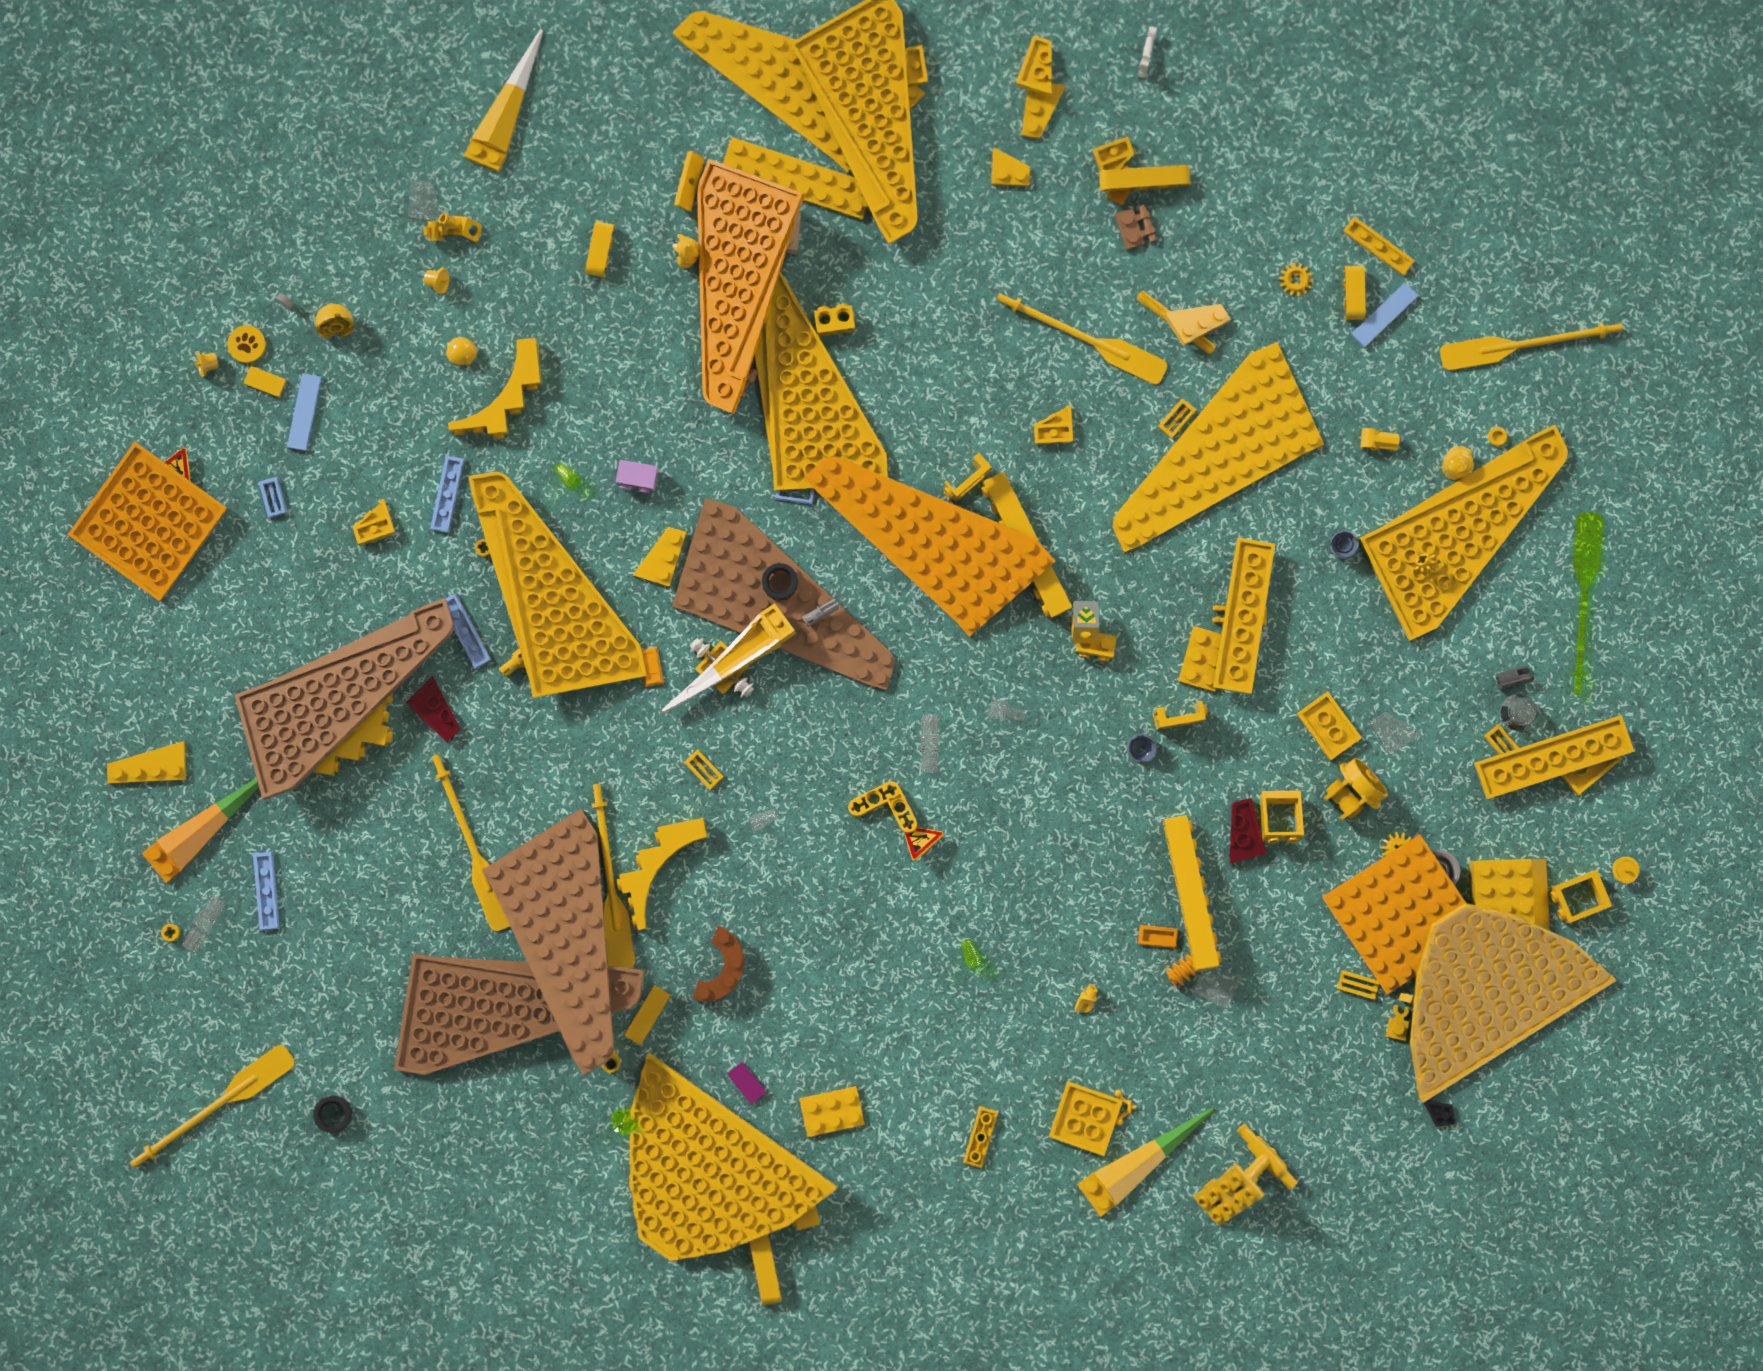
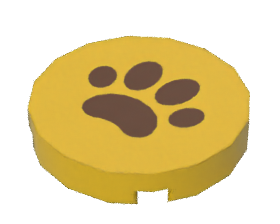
(246, 344)

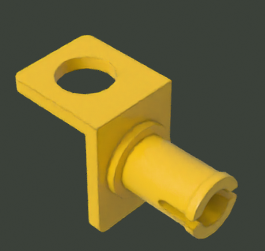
(460, 226)

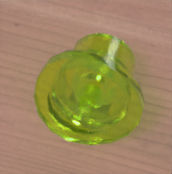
(623, 1121)

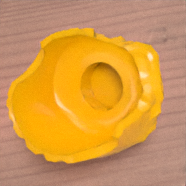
(687, 250)
(1458, 463)

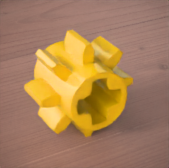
(434, 231)
(1426, 564)

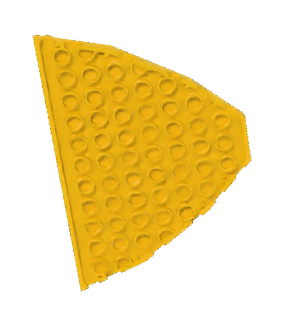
(1489, 986)
(706, 1174)

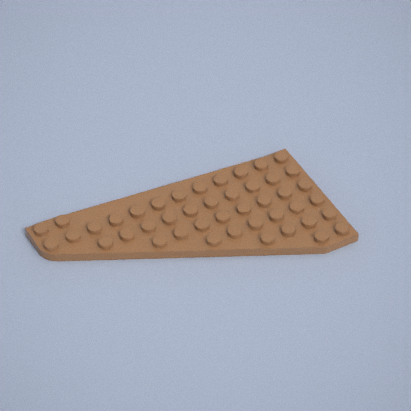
(726, 587)
(314, 708)
(557, 915)
(481, 1006)

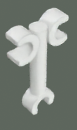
(1147, 52)

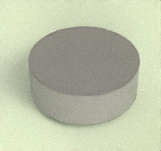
(284, 301)

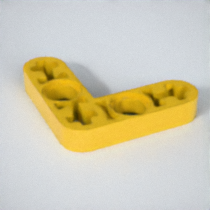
(892, 800)

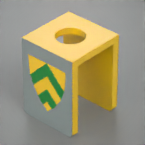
(1085, 622)

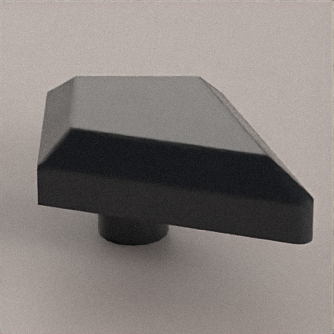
(1440, 1113)

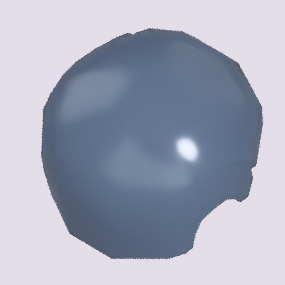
(1349, 542)
(1138, 741)

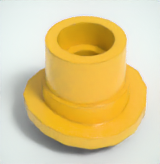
(438, 280)
(206, 362)
(1625, 870)

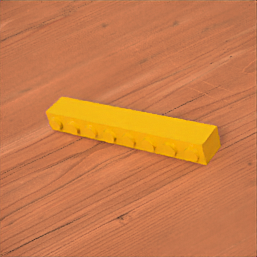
(1012, 515)
(1191, 894)

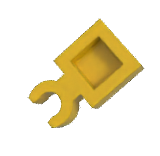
(1397, 1027)

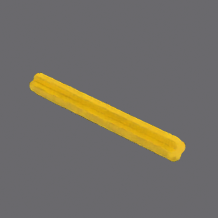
(1159, 310)

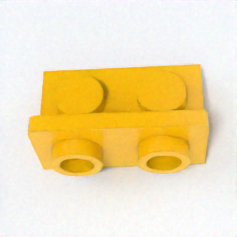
(1103, 649)

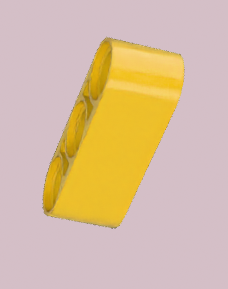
(599, 247)
(1355, 292)

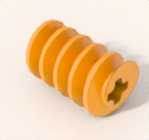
(1181, 972)

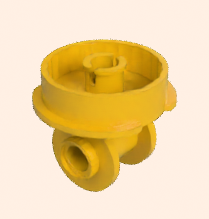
(1363, 781)

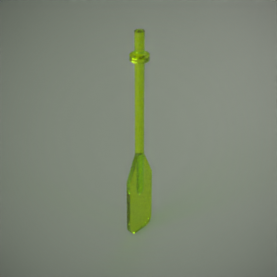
(1586, 565)

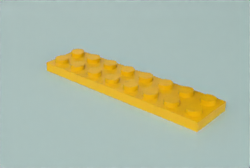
(819, 184)
(1244, 616)
(1554, 757)

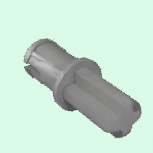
(821, 612)

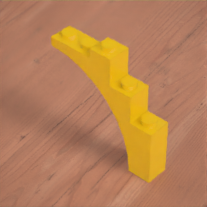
(494, 417)
(353, 748)
(651, 860)

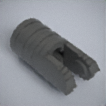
(1513, 677)

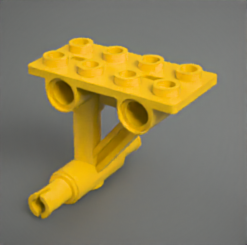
(1237, 1187)

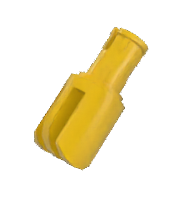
(512, 664)

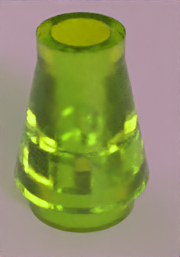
(568, 476)
(971, 955)

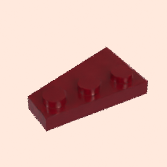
(434, 710)
(1244, 832)

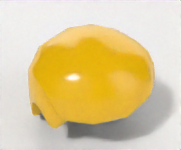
(461, 351)

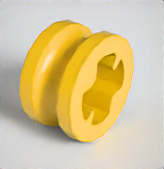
(478, 551)
(166, 928)

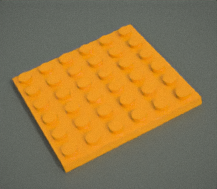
(148, 521)
(1392, 909)

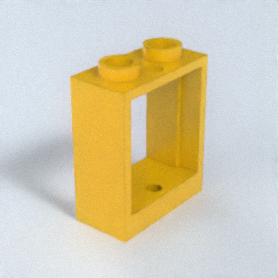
(1282, 797)
(1597, 887)

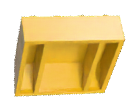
(1512, 887)

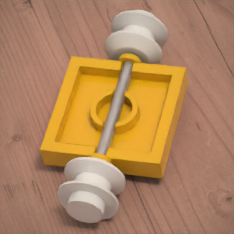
(724, 685)

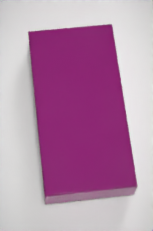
(746, 1083)

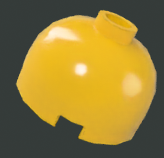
(330, 319)

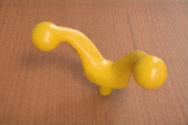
(1118, 1093)

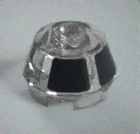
(1518, 712)

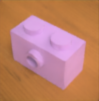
(637, 476)

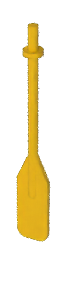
(1494, 349)
(1112, 350)
(484, 891)
(616, 917)
(243, 1086)

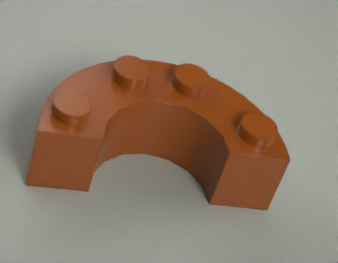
(731, 972)

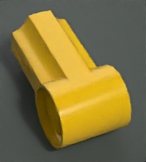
(1376, 440)

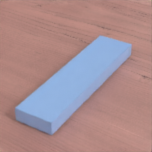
(1384, 315)
(304, 412)
(447, 494)
(467, 633)
(266, 891)

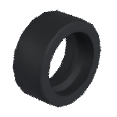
(779, 567)
(318, 1110)

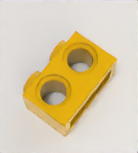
(835, 326)

